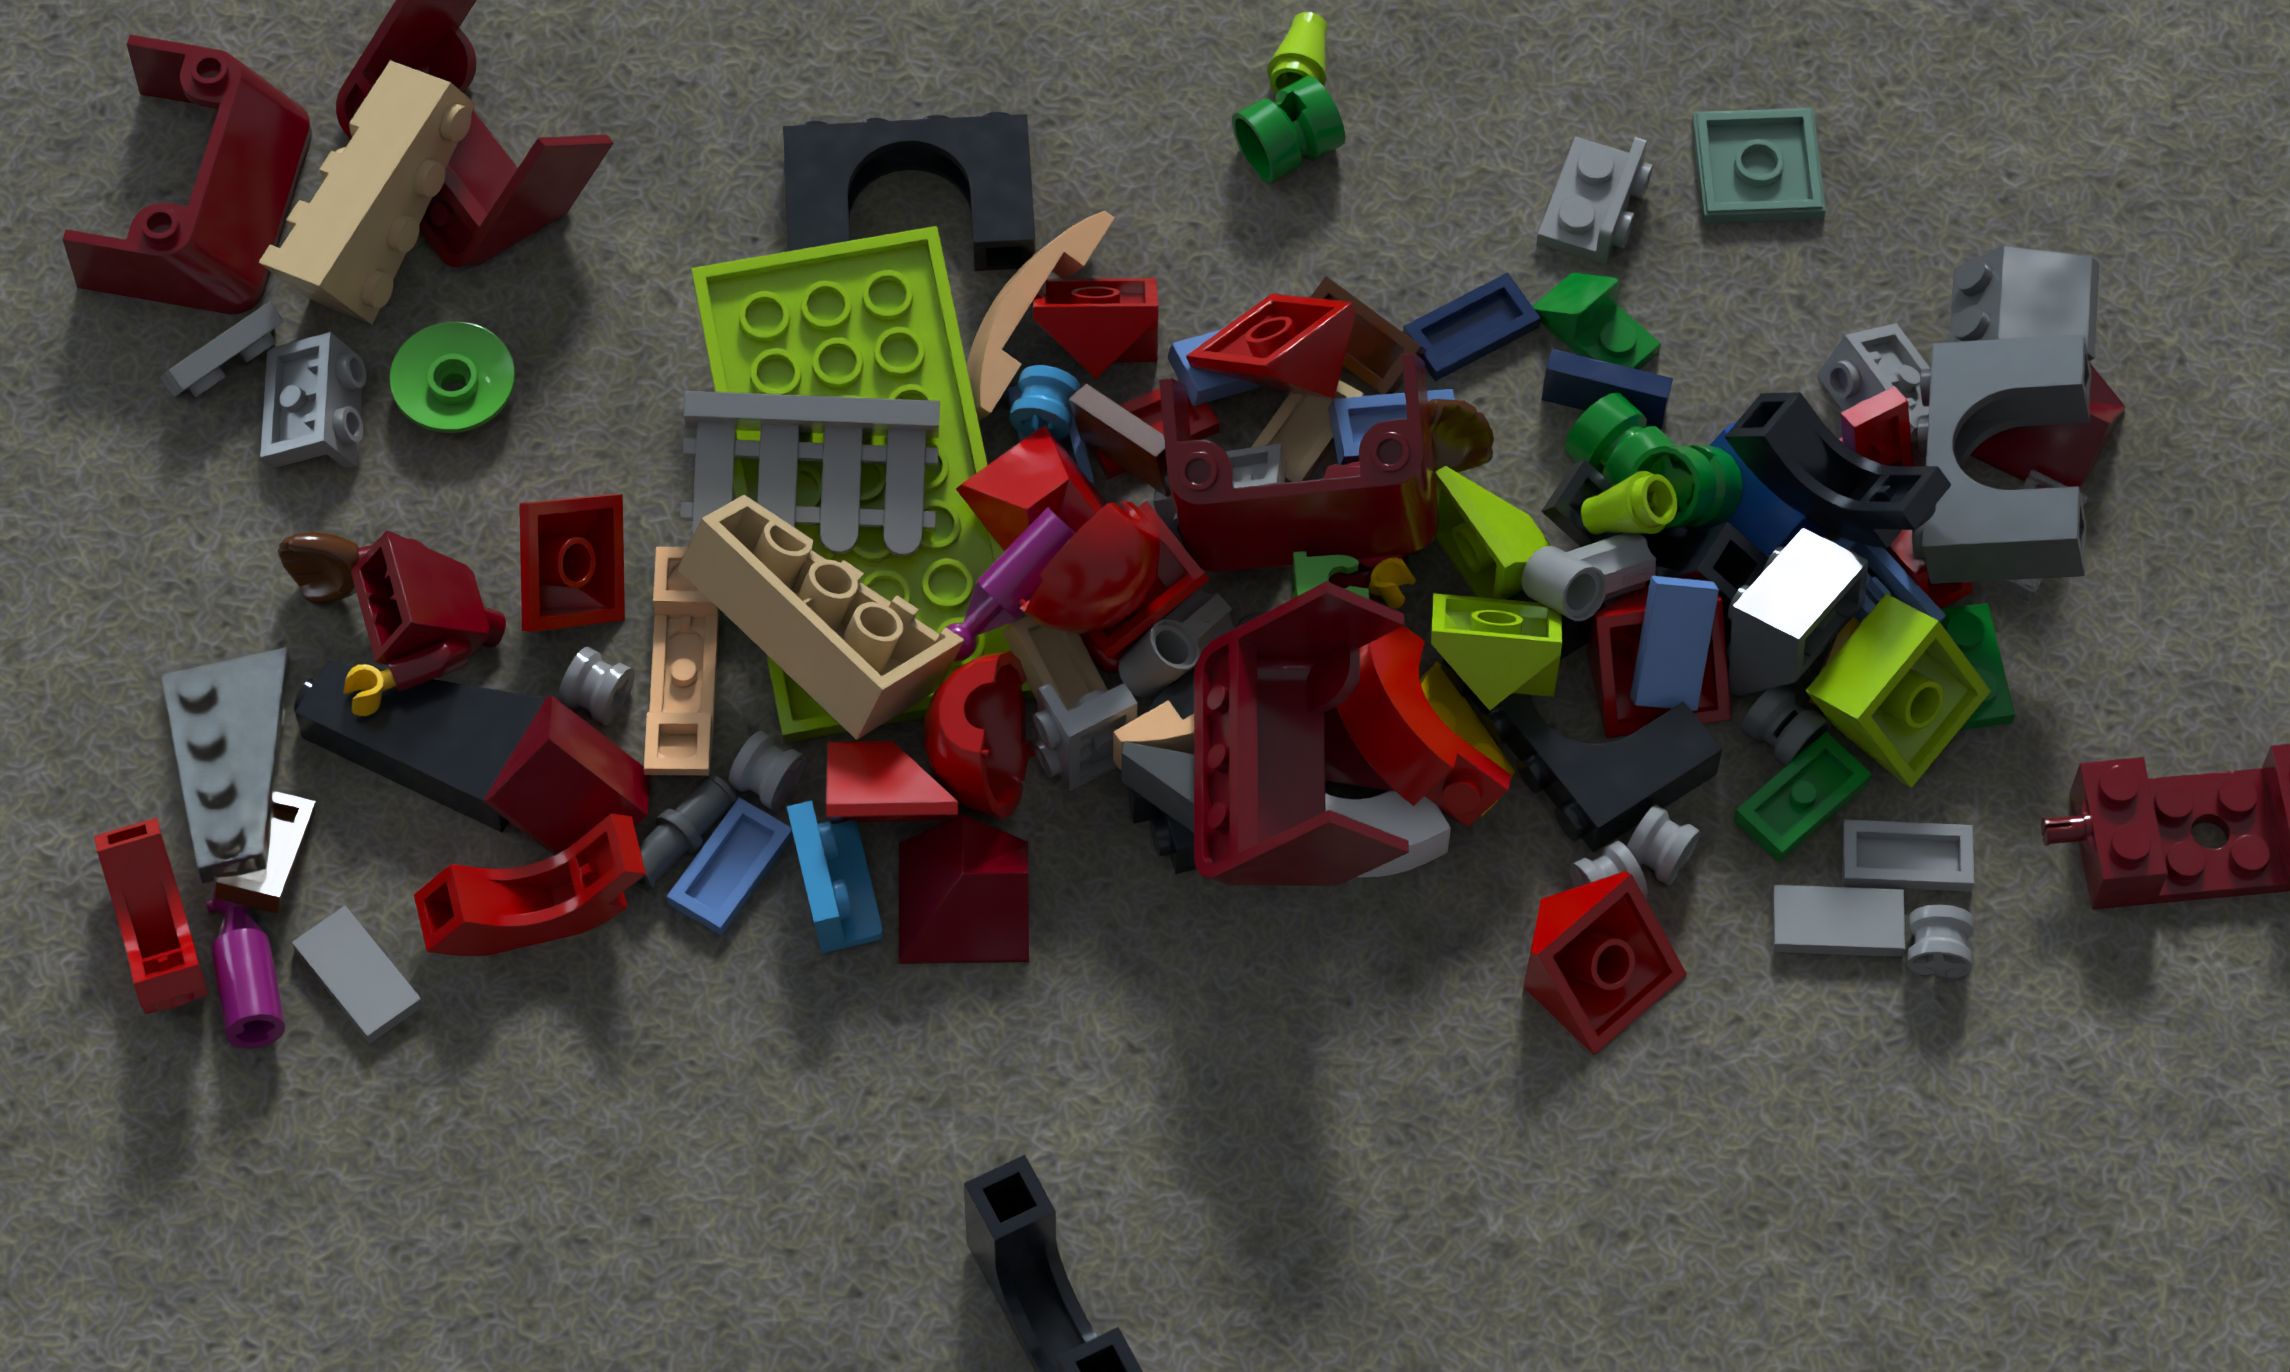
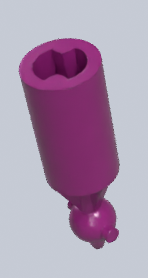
(1011, 579)
(245, 978)

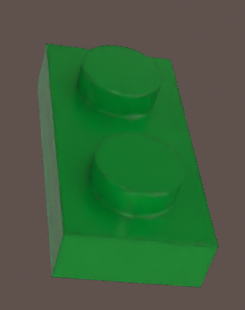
(1975, 636)
(1802, 797)

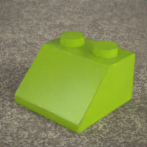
(1899, 689)

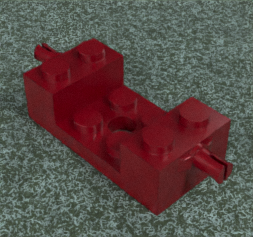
(2141, 841)

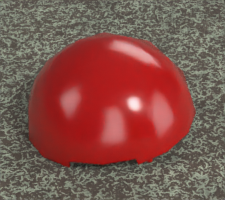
(1098, 572)
(979, 734)

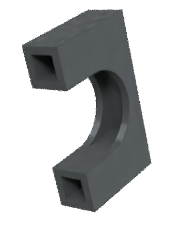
(1970, 397)

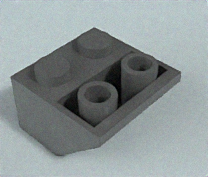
(1792, 612)

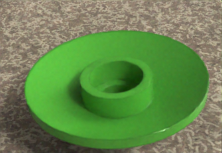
(447, 354)

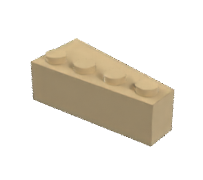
(373, 194)
(816, 618)

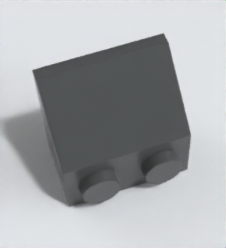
(2024, 296)

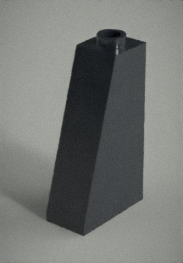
(428, 738)

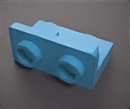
(835, 880)

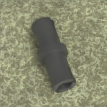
(682, 829)

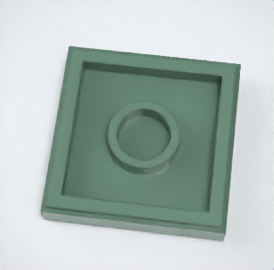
(1758, 165)

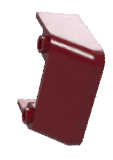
(484, 195)
(240, 200)
(1259, 527)
(1264, 744)

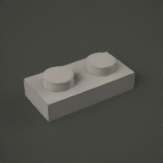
(202, 368)

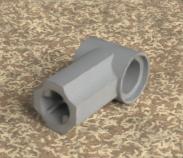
(1584, 577)
(1174, 644)

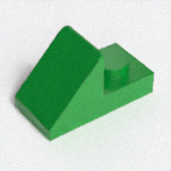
(1590, 322)

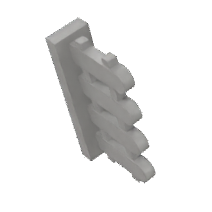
(779, 450)

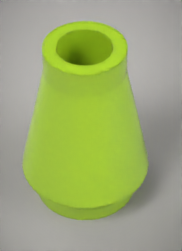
(1300, 52)
(1635, 505)

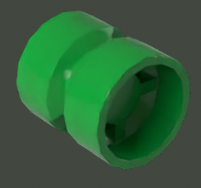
(1296, 125)
(1613, 437)
(1703, 478)

